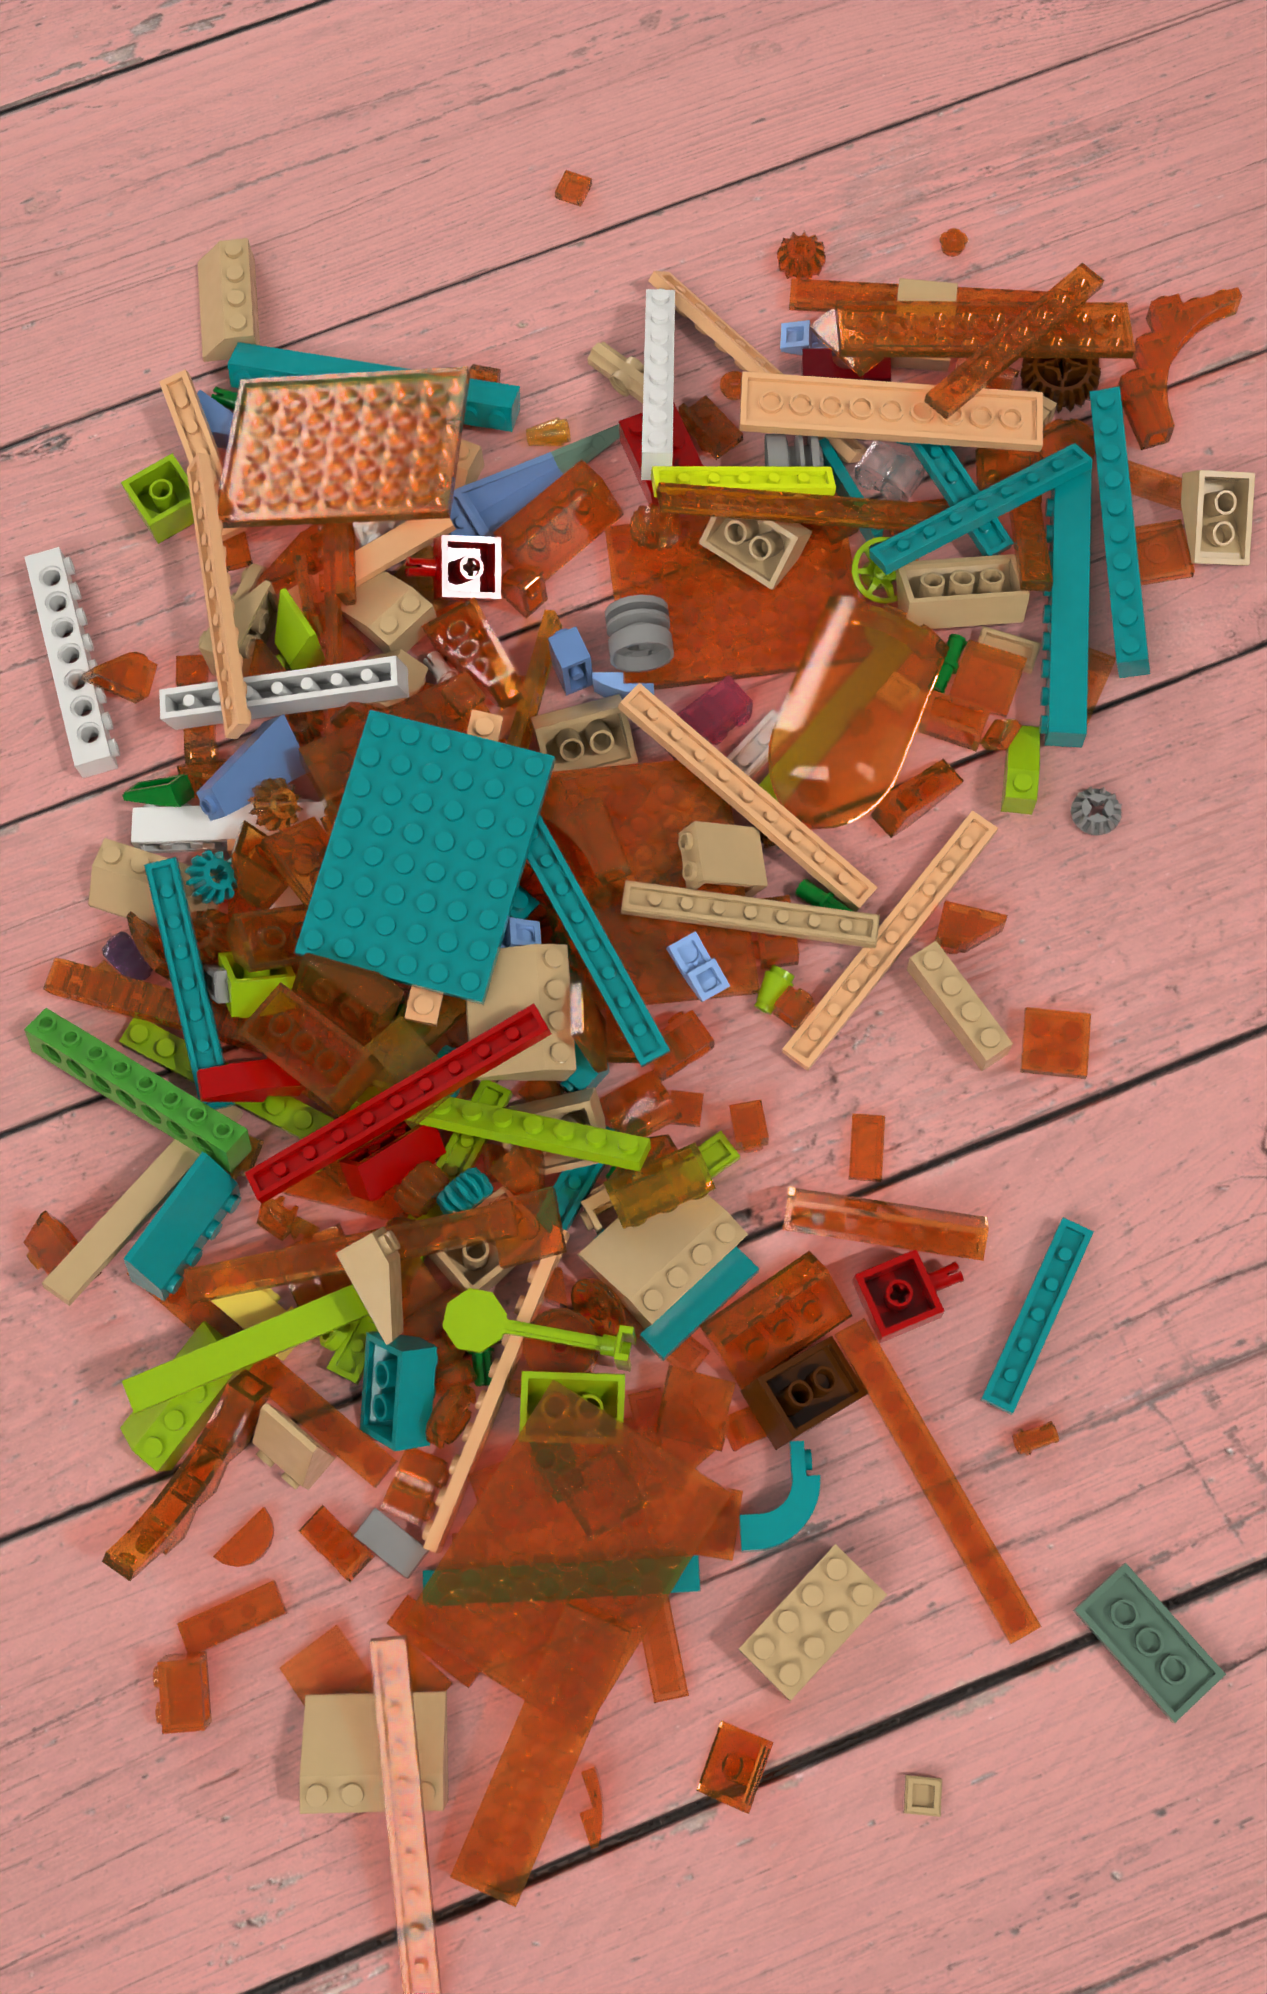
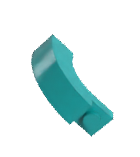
(779, 1526)

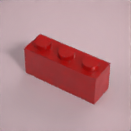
(389, 1159)

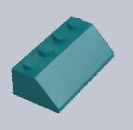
(182, 1228)

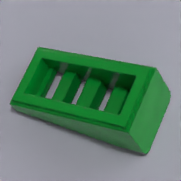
(166, 791)

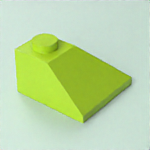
(295, 637)

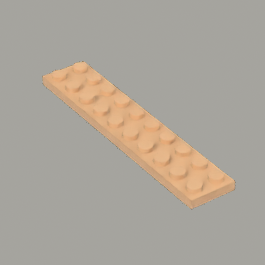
(887, 412)

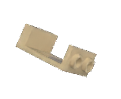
(722, 856)

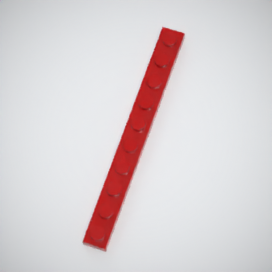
(397, 1103)

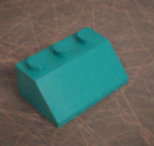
(398, 1390)

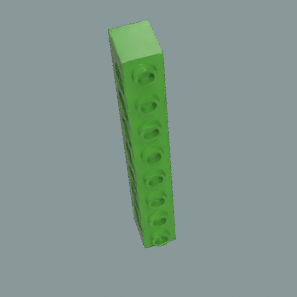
(138, 1090)

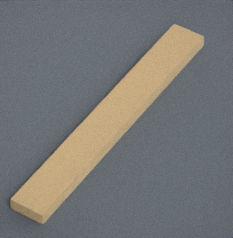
(750, 914)
(124, 1219)

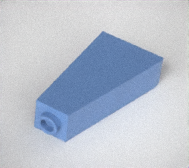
(264, 755)

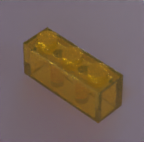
(660, 1186)

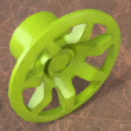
(872, 575)

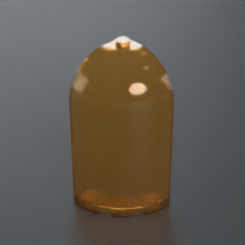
(852, 711)

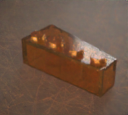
(471, 646)

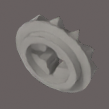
(1097, 823)

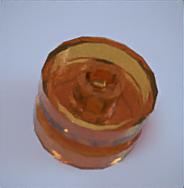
(542, 1354)

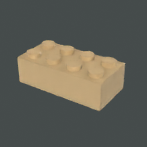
(812, 1622)

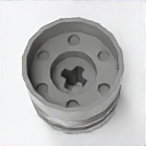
(800, 455)
(639, 633)

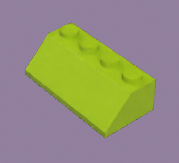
(169, 1429)

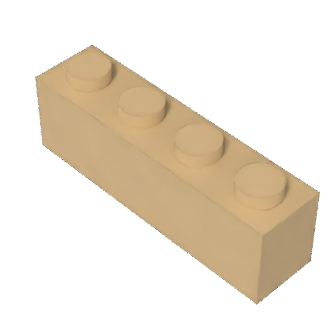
(959, 1006)

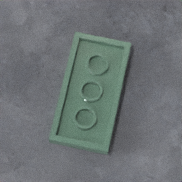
(1149, 1642)

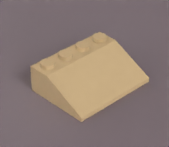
(519, 979)
(662, 1257)
(343, 1753)

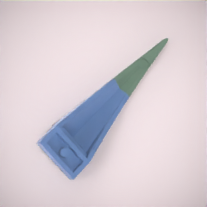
(492, 501)

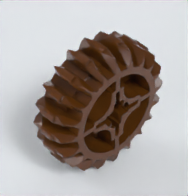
(1077, 375)

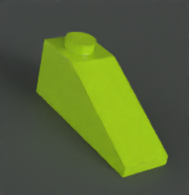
(1022, 772)

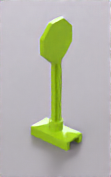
(479, 1321)

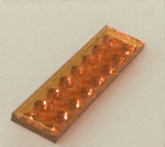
(540, 1755)

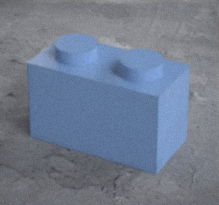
(570, 660)

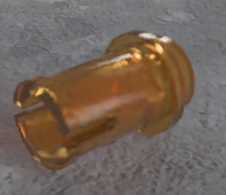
(1035, 1438)

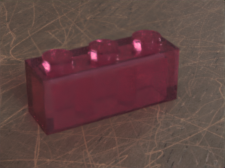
(718, 711)

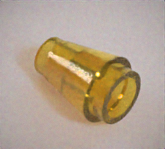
(549, 433)

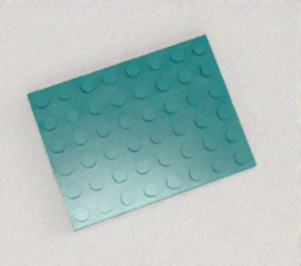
(426, 855)

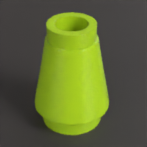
(772, 987)

